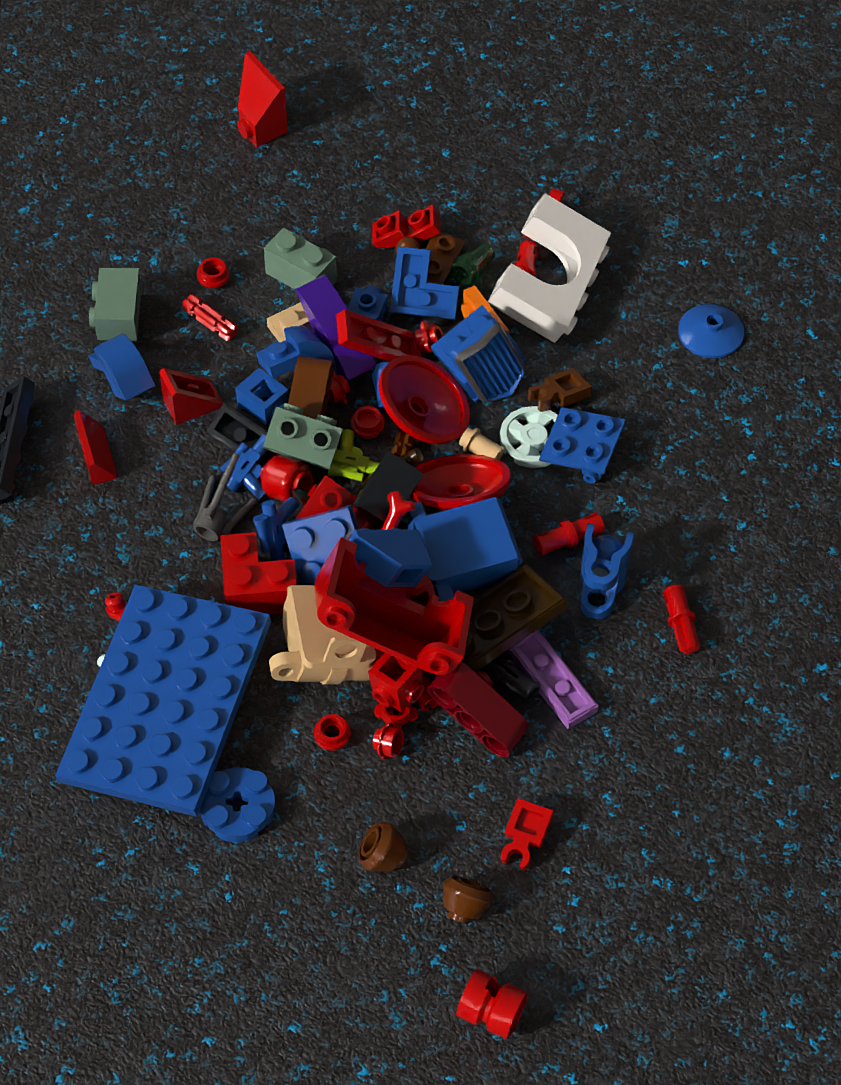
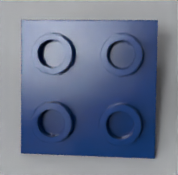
(583, 442)

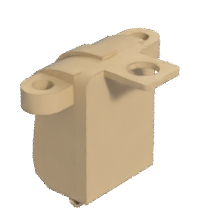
(316, 650)

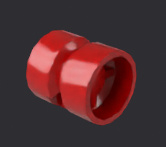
(492, 1004)

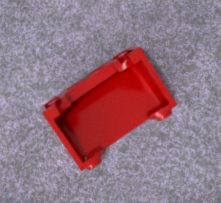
(421, 635)

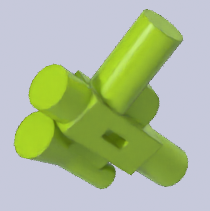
(349, 460)

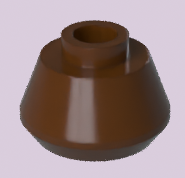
(382, 848)
(465, 898)

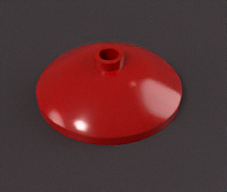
(424, 400)
(460, 481)

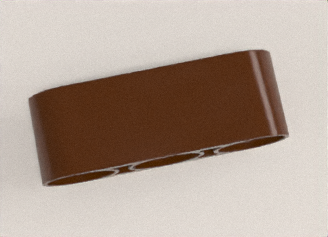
(312, 385)

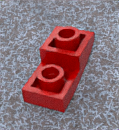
(393, 227)

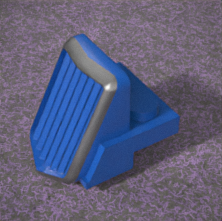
(482, 357)

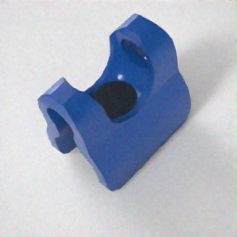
(603, 570)

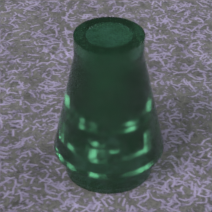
(471, 265)

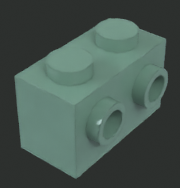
(297, 261)
(117, 303)
(302, 436)

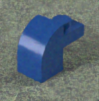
(283, 355)
(122, 367)

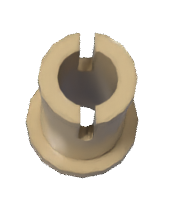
(479, 444)

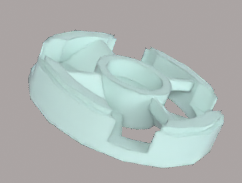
(531, 436)

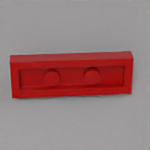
(374, 336)

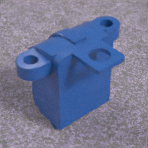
(467, 546)

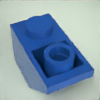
(392, 556)

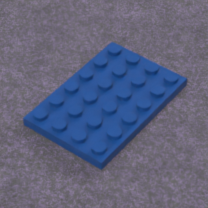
(164, 700)

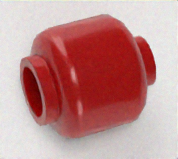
(283, 475)

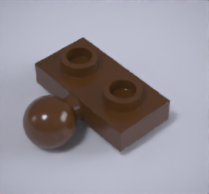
(443, 252)

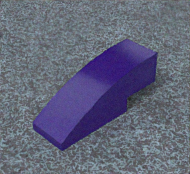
(321, 305)

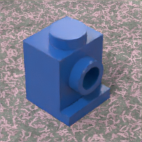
(369, 302)
(261, 395)

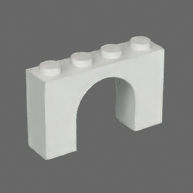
(578, 245)

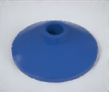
(711, 331)

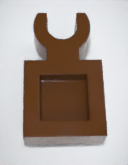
(562, 387)

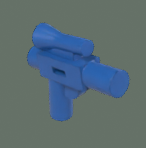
(248, 469)
(270, 526)

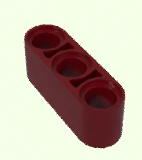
(479, 709)

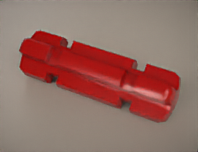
(210, 317)

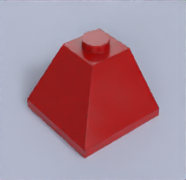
(260, 103)

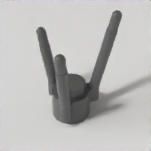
(211, 518)

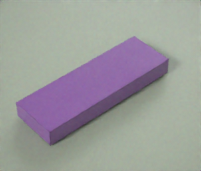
(558, 683)

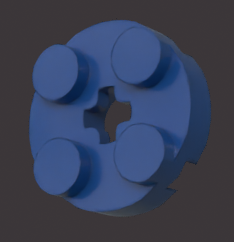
(252, 818)

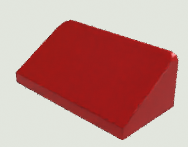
(95, 448)

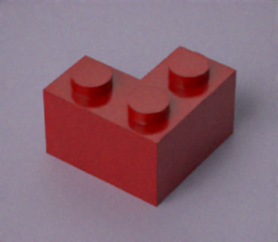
(250, 582)

